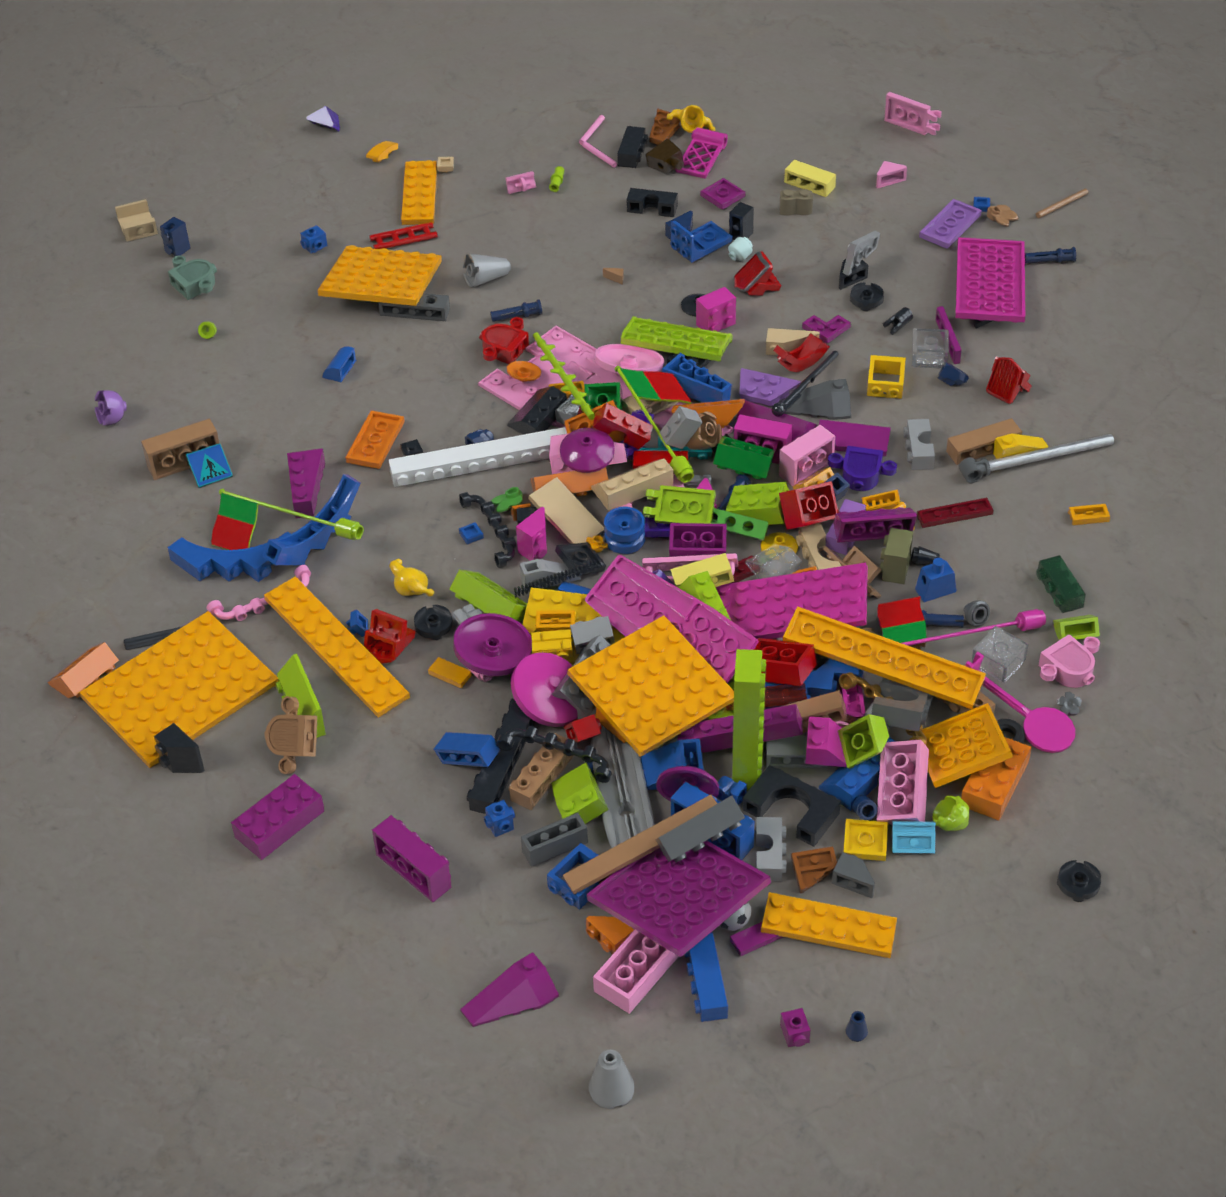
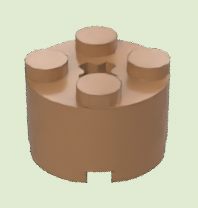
(707, 434)

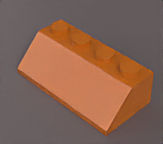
(574, 481)

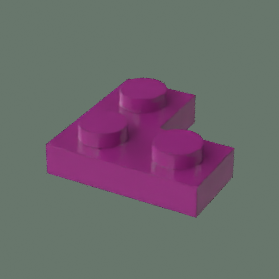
(828, 330)

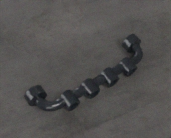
(493, 520)
(550, 742)

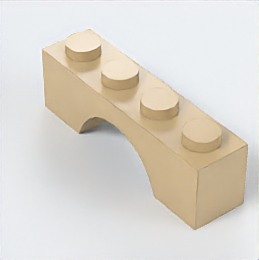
(813, 540)

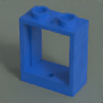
(558, 886)

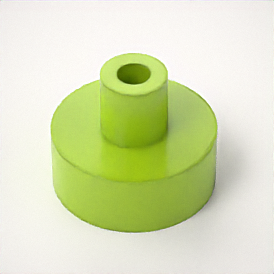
(207, 329)

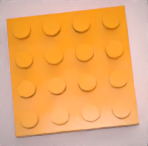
(964, 745)

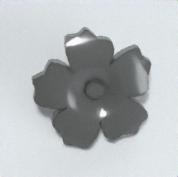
(1069, 703)

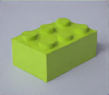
(758, 502)

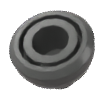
(976, 612)

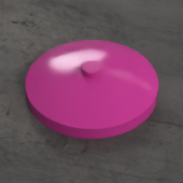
(533, 687)

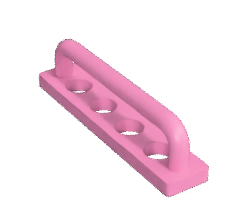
(668, 563)

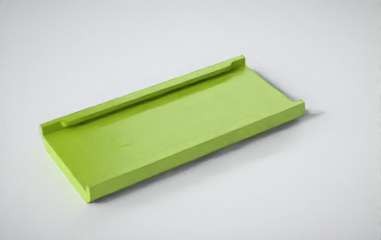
(675, 338)

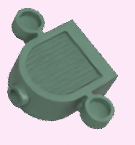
(192, 277)

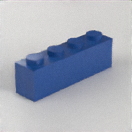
(707, 980)

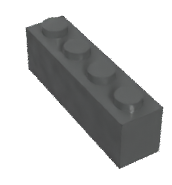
(699, 829)

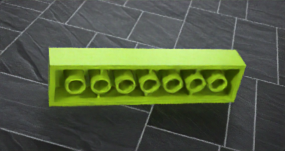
(748, 716)

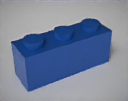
(467, 749)

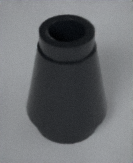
(923, 556)

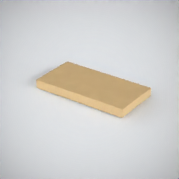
(566, 512)

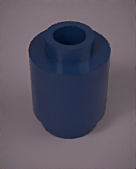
(864, 807)

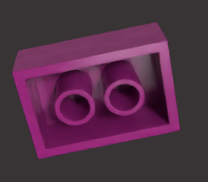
(697, 539)

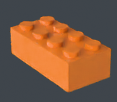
(992, 788)

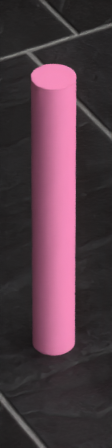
(591, 130)
(599, 154)

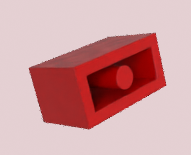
(583, 728)

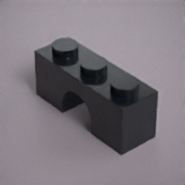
(641, 199)

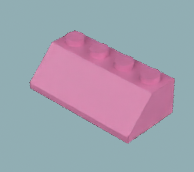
(903, 781)

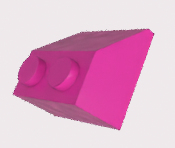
(532, 536)
(824, 743)

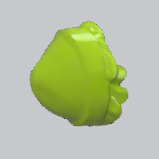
(951, 814)

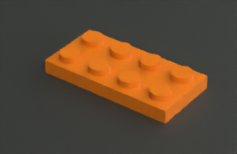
(375, 439)

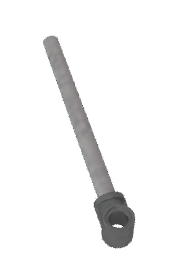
(973, 470)

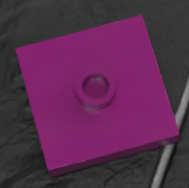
(722, 193)

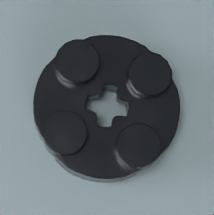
(866, 296)
(433, 630)
(1079, 890)

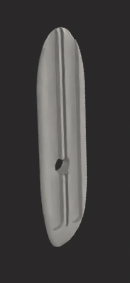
(624, 790)

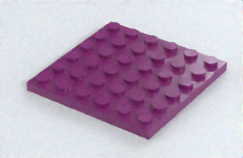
(681, 899)

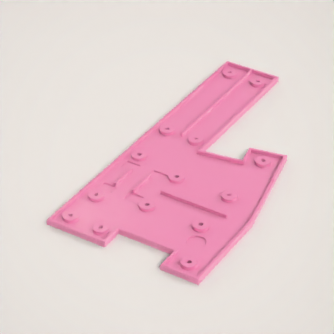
(577, 361)

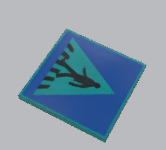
(209, 465)

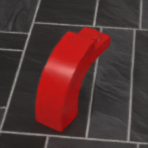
(804, 356)

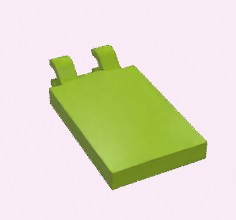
(680, 505)

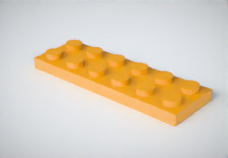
(419, 192)
(829, 925)

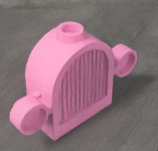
(1069, 661)

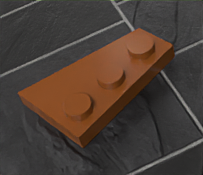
(663, 127)

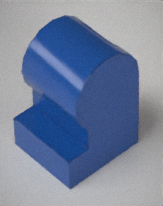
(729, 788)

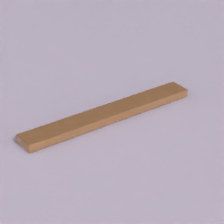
(631, 849)

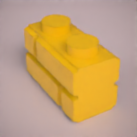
(553, 642)

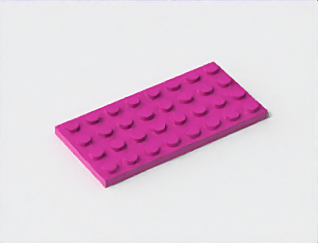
(990, 280)
(768, 604)

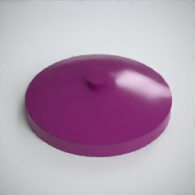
(491, 644)

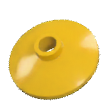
(780, 539)

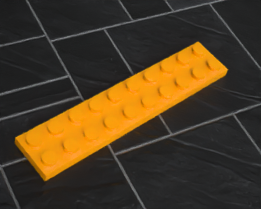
(337, 646)
(886, 657)

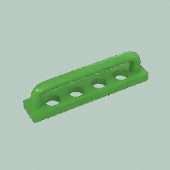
(759, 529)

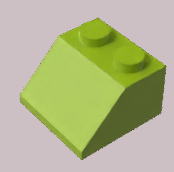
(863, 739)

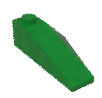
(602, 393)

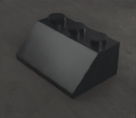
(538, 412)

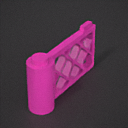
(708, 140)

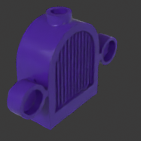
(862, 467)

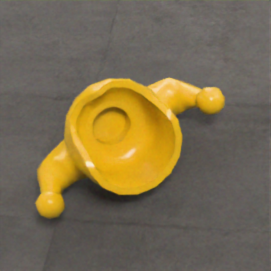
(691, 118)
(409, 580)

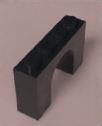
(777, 785)

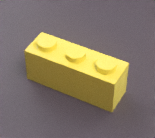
(810, 178)
(717, 567)

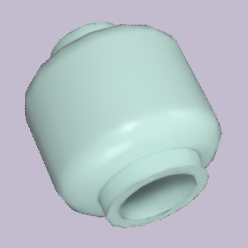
(740, 249)

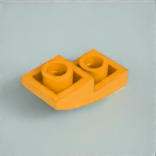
(381, 151)

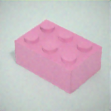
(806, 455)

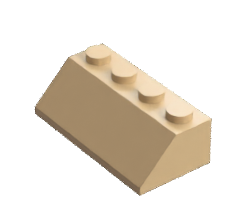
(633, 484)

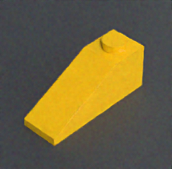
(1016, 444)

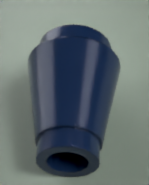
(856, 1027)

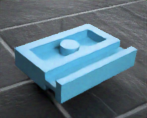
(913, 837)

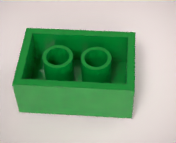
(743, 457)

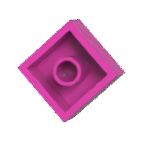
(716, 310)

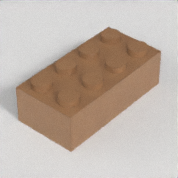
(168, 451)

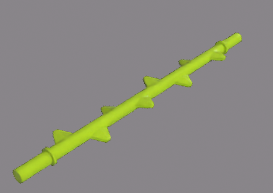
(567, 378)

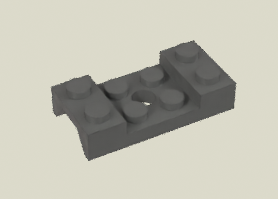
(570, 691)

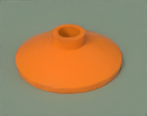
(523, 371)

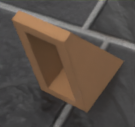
(614, 274)

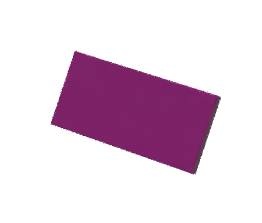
(858, 435)

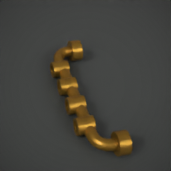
(849, 681)

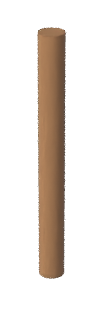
(1062, 203)

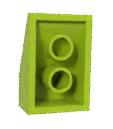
(579, 794)

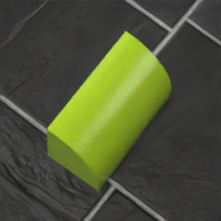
(1078, 627)

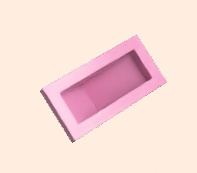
(890, 174)

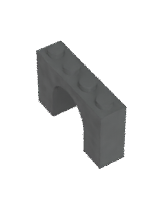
(906, 710)

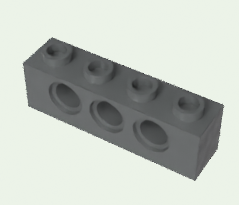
(429, 307)

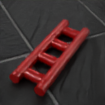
(407, 230)

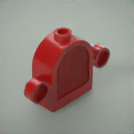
(504, 341)

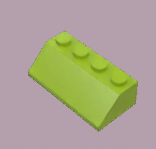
(703, 589)
(487, 595)
(294, 683)

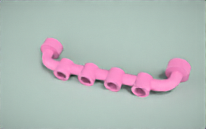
(256, 604)

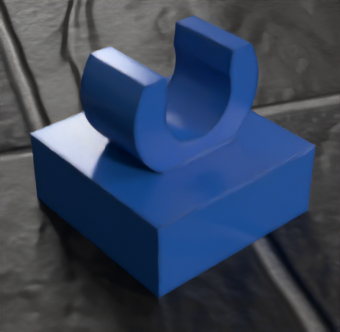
(357, 623)

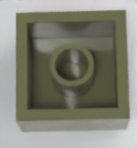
(896, 555)

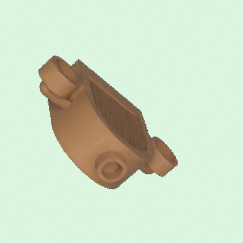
(291, 735)

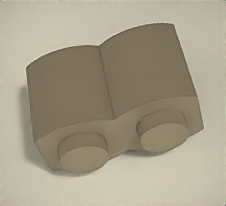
(796, 202)

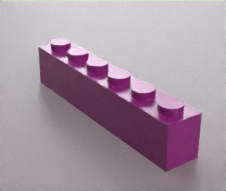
(718, 733)

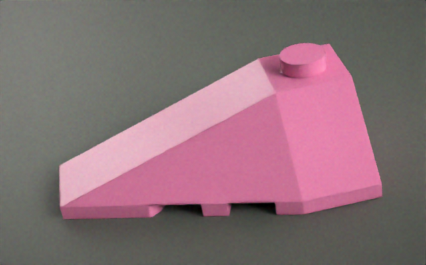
(557, 464)

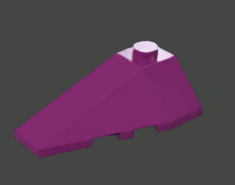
(517, 989)

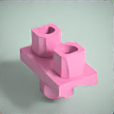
(520, 182)

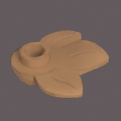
(1001, 214)

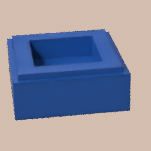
(981, 203)
(471, 533)

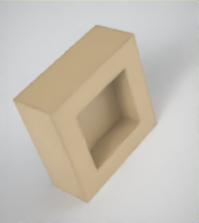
(445, 164)

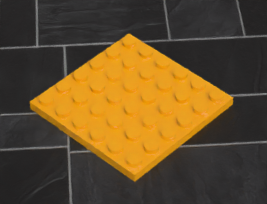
(380, 275)
(652, 685)

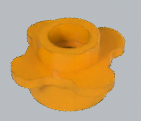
(596, 543)

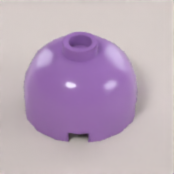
(110, 407)

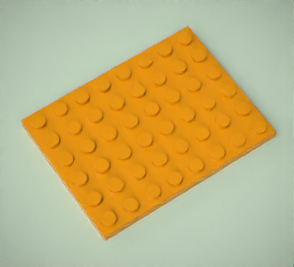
(183, 680)

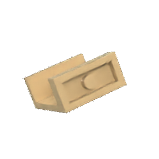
(136, 220)

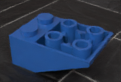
(678, 753)

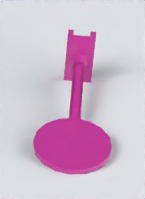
(1043, 727)

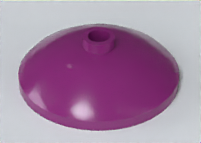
(587, 456)
(673, 778)

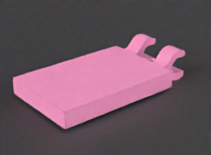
(911, 114)

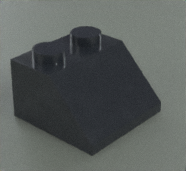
(178, 751)

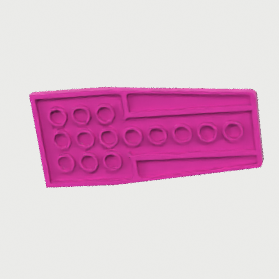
(638, 597)

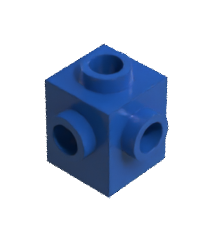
(313, 239)
(499, 818)

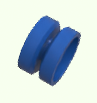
(624, 530)

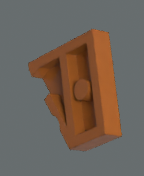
(813, 866)

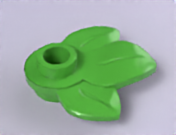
(512, 497)

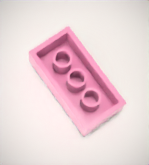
(632, 971)

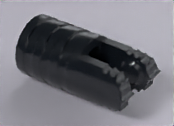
(899, 319)

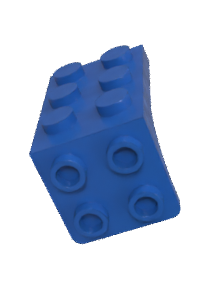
(699, 241)

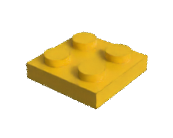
(866, 839)

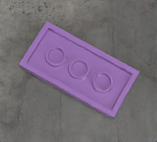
(950, 223)

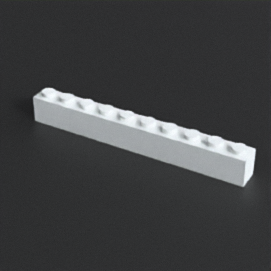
(472, 457)

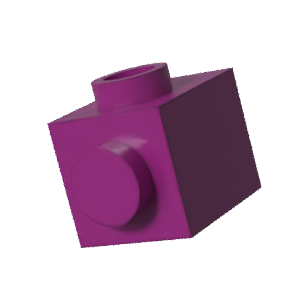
(795, 1027)

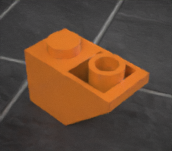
(608, 931)

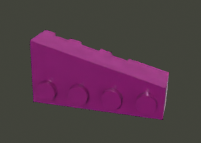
(305, 479)

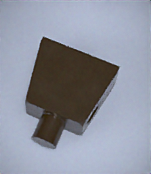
(665, 157)

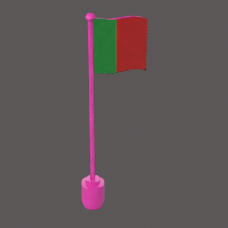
(905, 622)

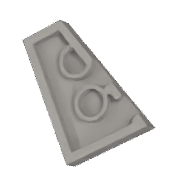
(860, 249)

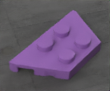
(764, 387)

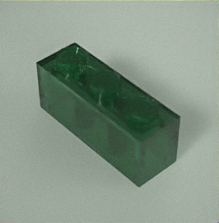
(1061, 584)

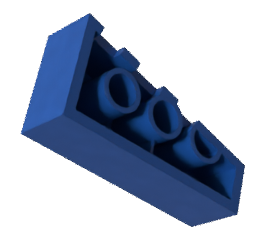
(697, 381)

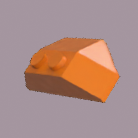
(723, 410)

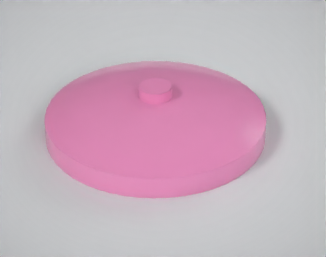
(628, 358)

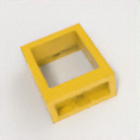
(886, 365)

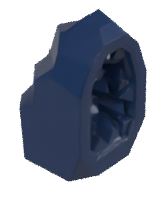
(952, 375)
(479, 436)

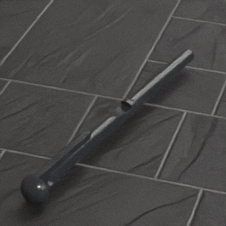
(779, 409)

